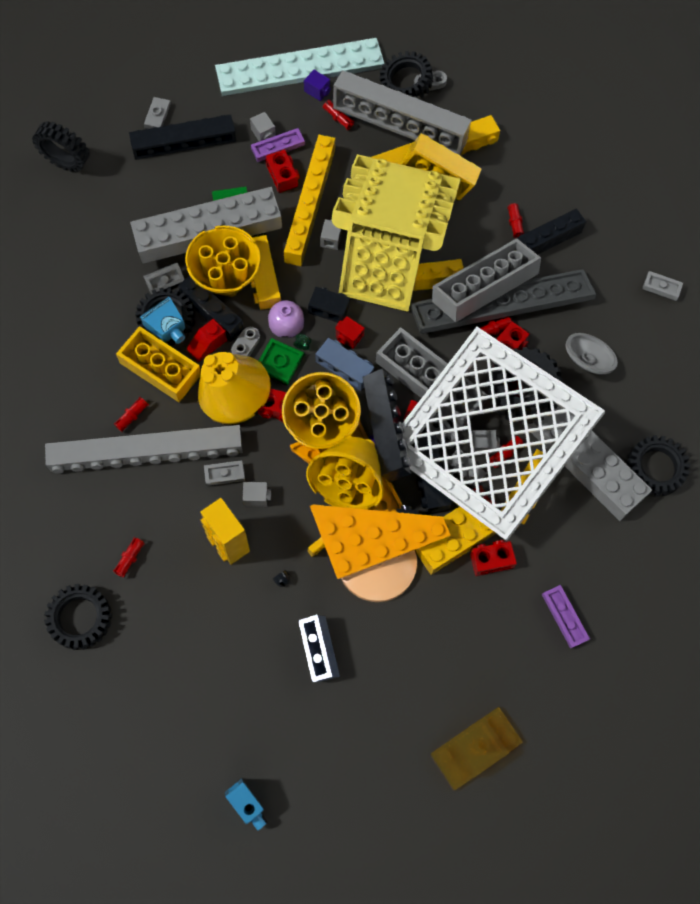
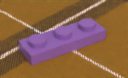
(288, 141)
(565, 616)

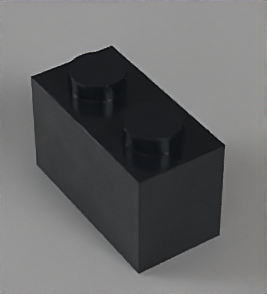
(328, 304)

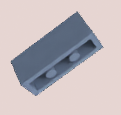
(343, 363)
(319, 648)

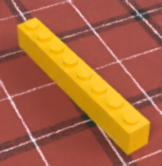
(481, 133)
(309, 201)

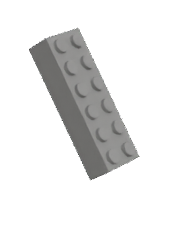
(486, 280)
(419, 368)

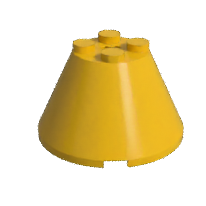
(223, 260)
(232, 387)
(321, 410)
(347, 474)

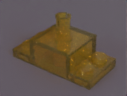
(476, 748)

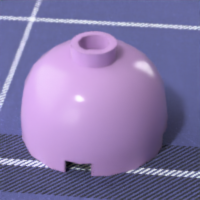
(286, 319)

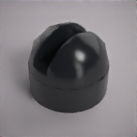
(282, 579)

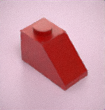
(207, 340)

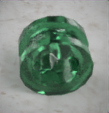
(302, 342)

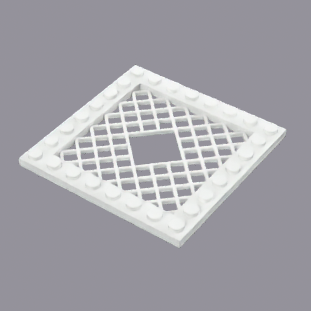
(585, 412)

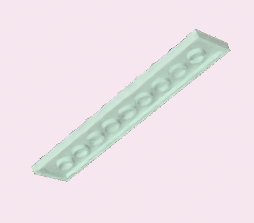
(297, 65)

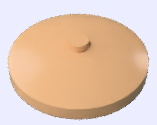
(383, 580)

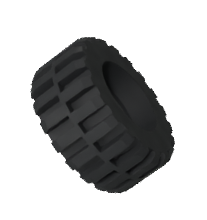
(542, 361)

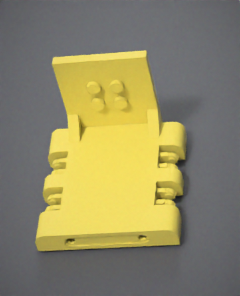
(389, 220)

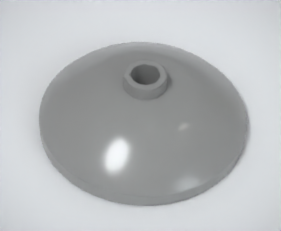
(591, 353)

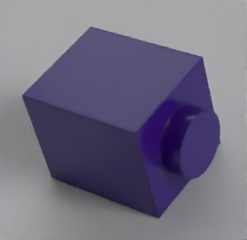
(317, 85)

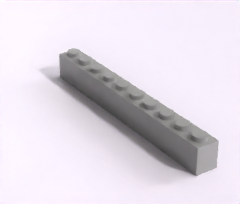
(143, 448)

